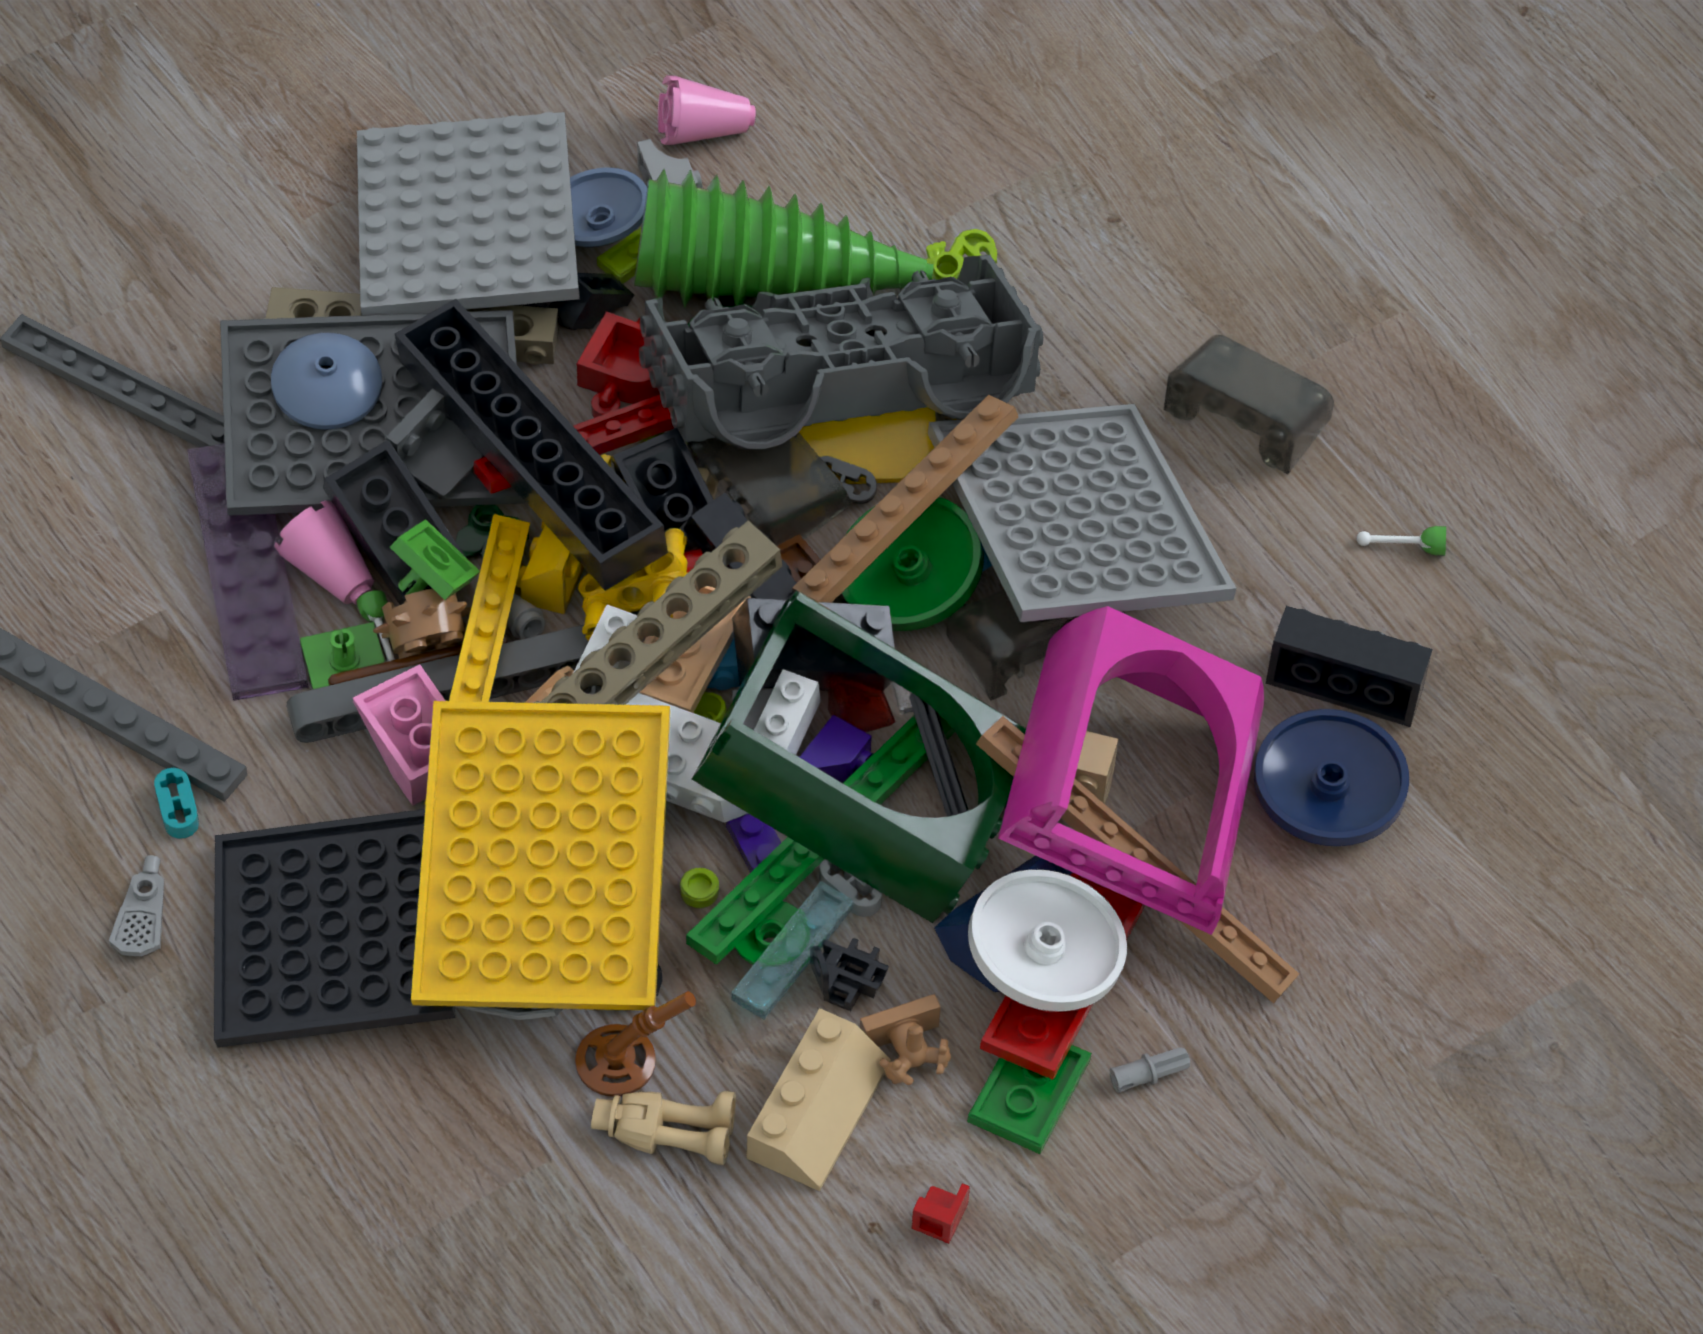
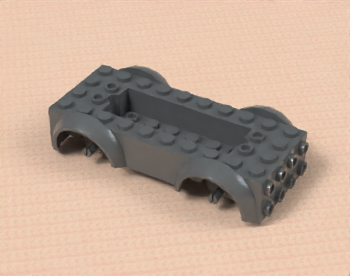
(841, 355)

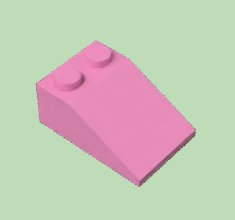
(401, 724)

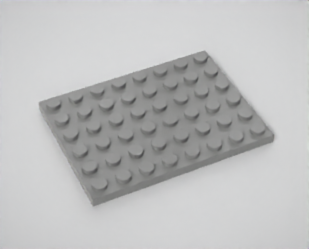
(465, 215)
(1086, 516)

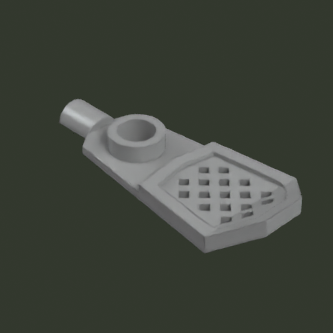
(141, 906)

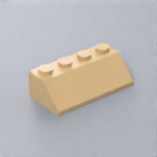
(817, 1101)

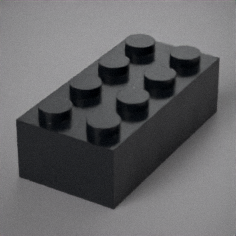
(379, 505)
(804, 651)
(1348, 666)

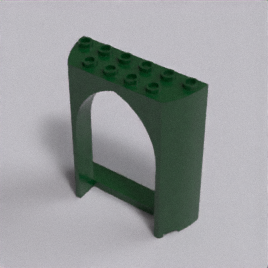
(898, 854)

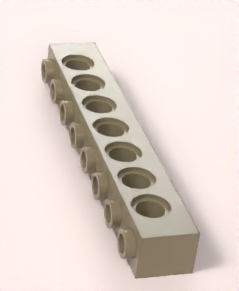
(534, 327)
(675, 636)

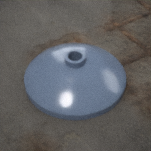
(606, 205)
(331, 395)

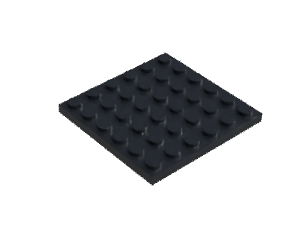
(317, 929)

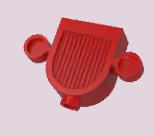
(613, 365)

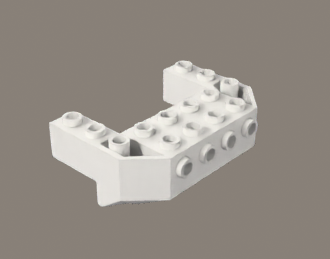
(782, 721)

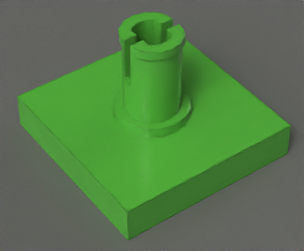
(432, 562)
(340, 652)

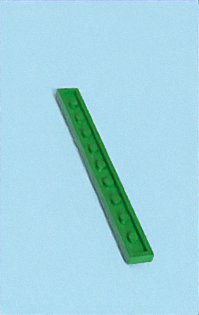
(791, 862)

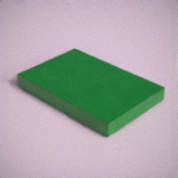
(1027, 1104)

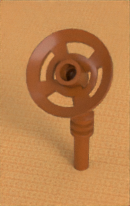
(616, 1052)

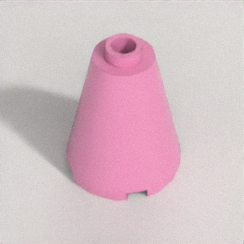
(700, 112)
(326, 552)

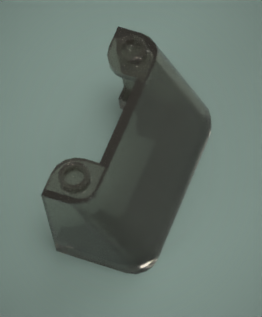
(996, 641)

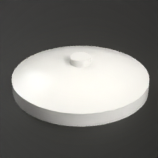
(1047, 940)

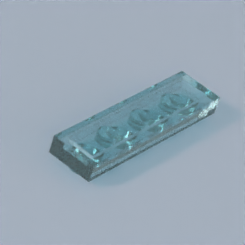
(790, 950)

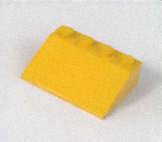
(881, 444)

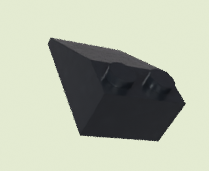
(664, 479)

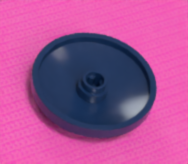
(1331, 777)

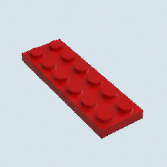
(1042, 1037)

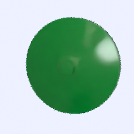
(924, 570)

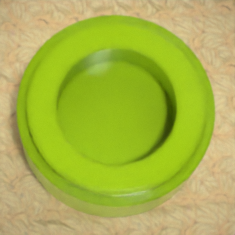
(699, 887)

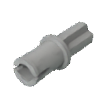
(1149, 1069)

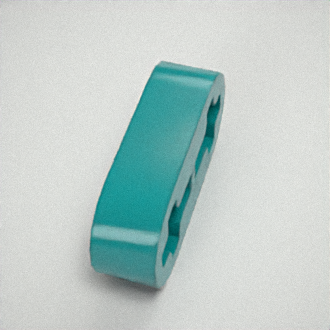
(169, 804)

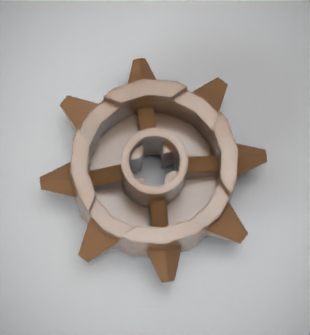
(423, 623)

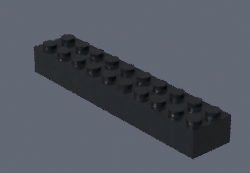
(532, 445)

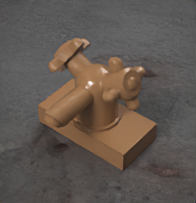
(904, 1029)

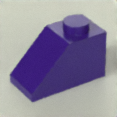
(838, 749)

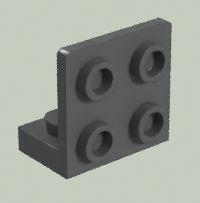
(434, 446)

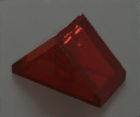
(858, 704)

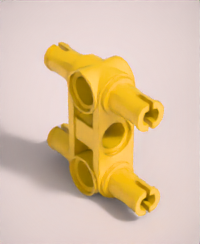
(638, 588)

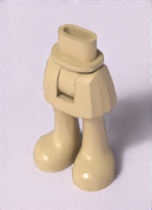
(641, 1116)

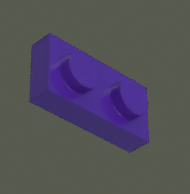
(753, 839)

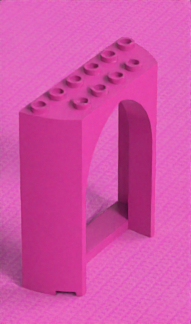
(1076, 663)

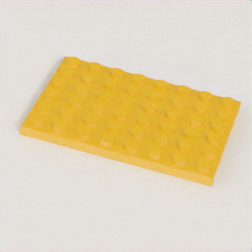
(542, 856)

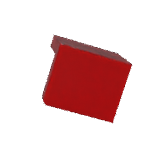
(940, 1212)

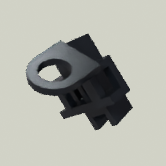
(844, 978)

